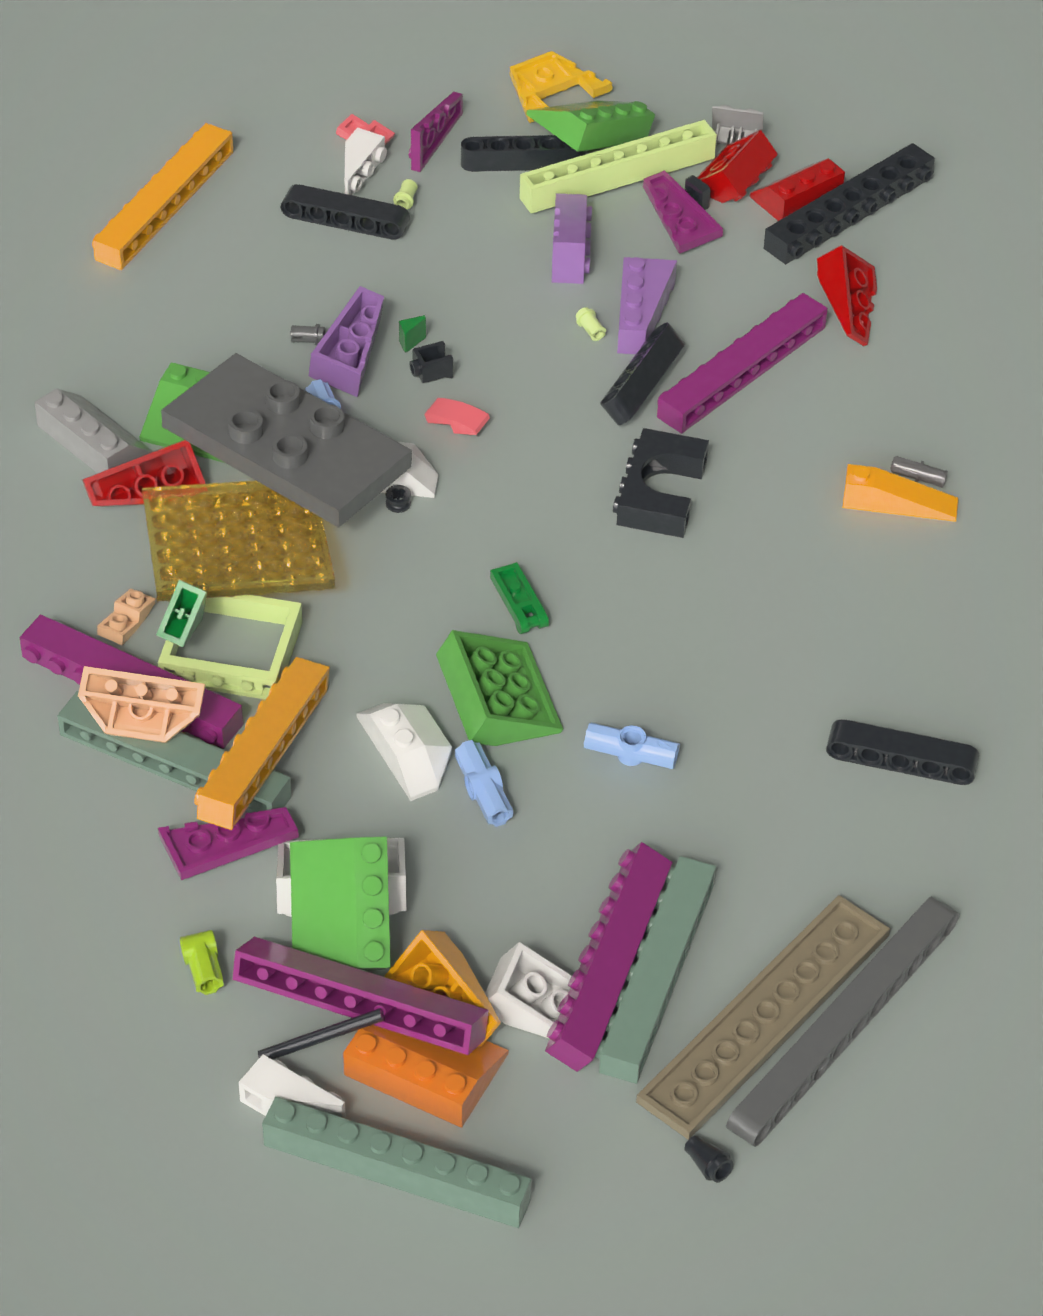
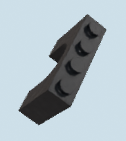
(653, 455)

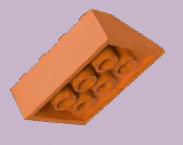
(422, 1072)

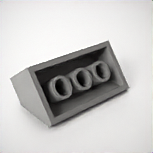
(86, 431)

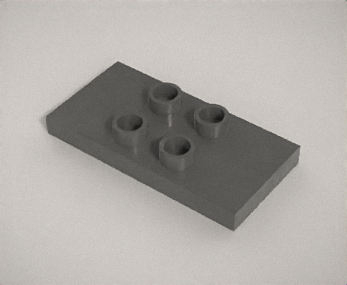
(287, 439)

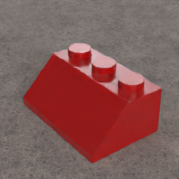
(738, 167)
(798, 188)

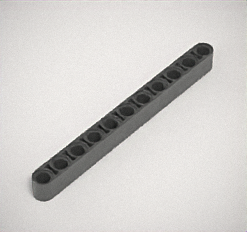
(841, 1022)

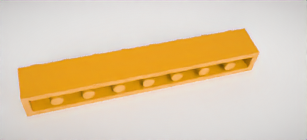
(162, 196)
(261, 743)

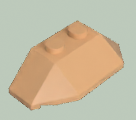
(140, 704)

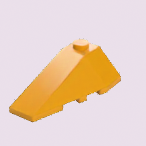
(886, 492)
(440, 967)

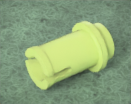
(406, 194)
(587, 319)

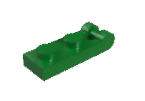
(519, 597)

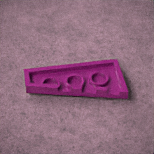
(433, 129)
(680, 214)
(208, 846)

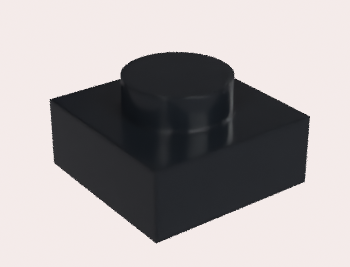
(698, 191)

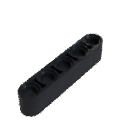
(514, 152)
(345, 211)
(642, 374)
(902, 752)

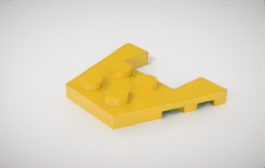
(551, 74)

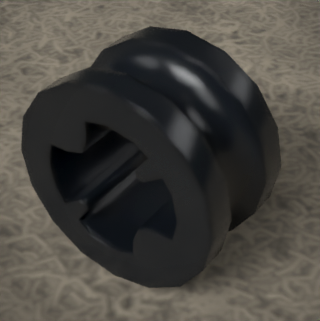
(398, 492)

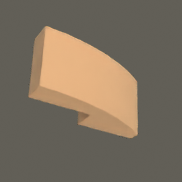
(128, 615)

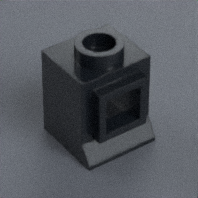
(431, 363)

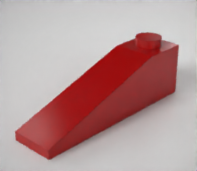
(849, 287)
(161, 468)

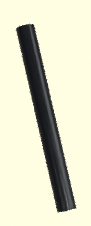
(324, 1034)

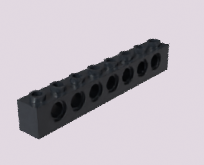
(848, 203)

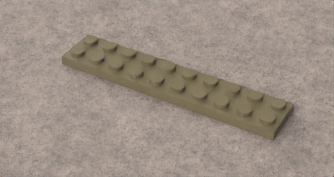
(762, 1017)

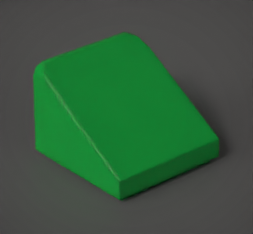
(412, 332)

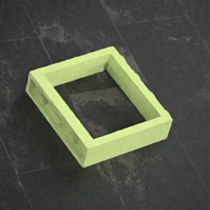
(239, 679)

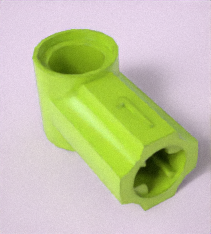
(201, 955)

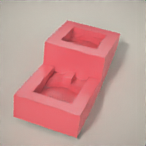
(350, 124)
(461, 416)

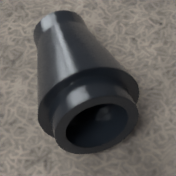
(710, 1160)

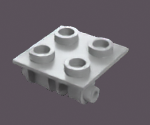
(736, 122)

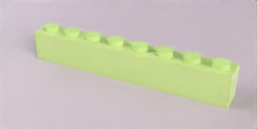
(618, 165)

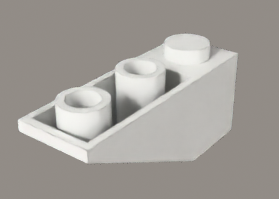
(362, 155)
(273, 1078)

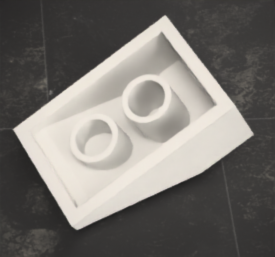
(527, 990)

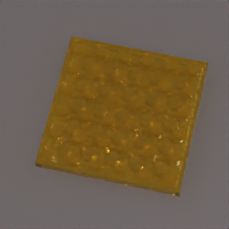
(234, 540)

